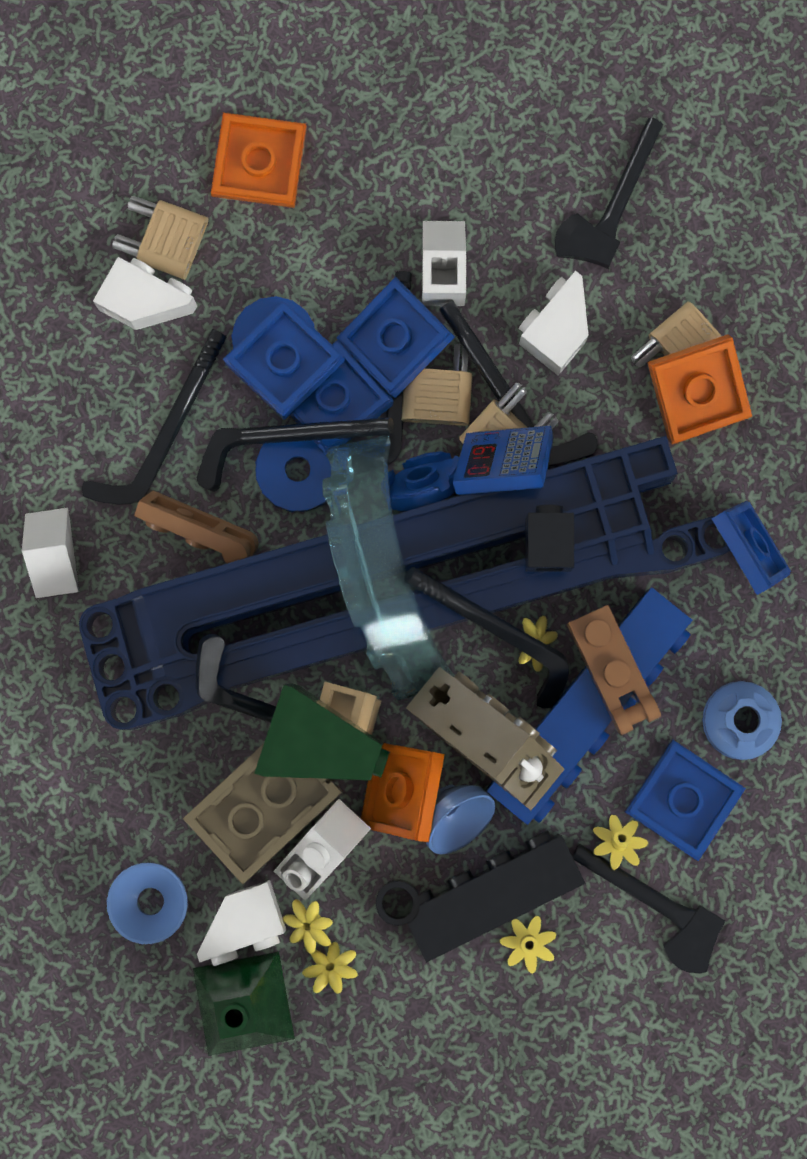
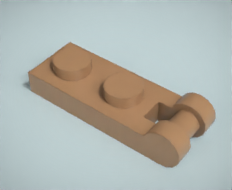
(196, 526)
(613, 668)

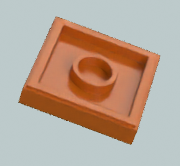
(258, 160)
(700, 389)
(406, 793)

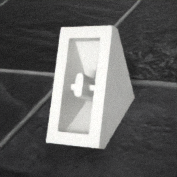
(50, 553)

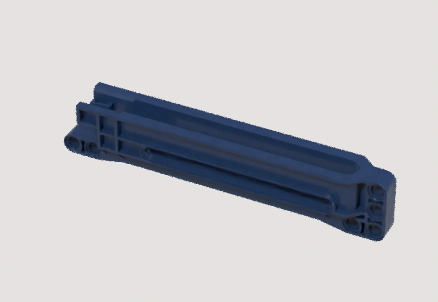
(159, 621)

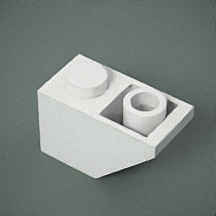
(443, 263)
(140, 298)
(560, 327)
(322, 849)
(243, 920)

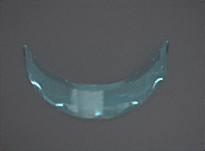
(372, 566)

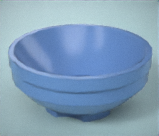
(720, 726)
(459, 817)
(124, 908)

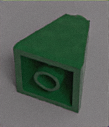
(317, 742)
(255, 989)

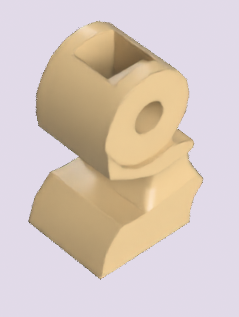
(353, 704)

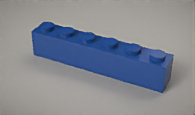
(580, 715)

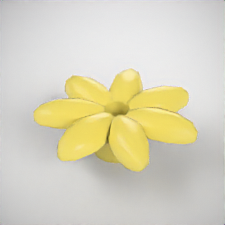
(538, 632)
(614, 846)
(308, 925)
(524, 935)
(331, 968)

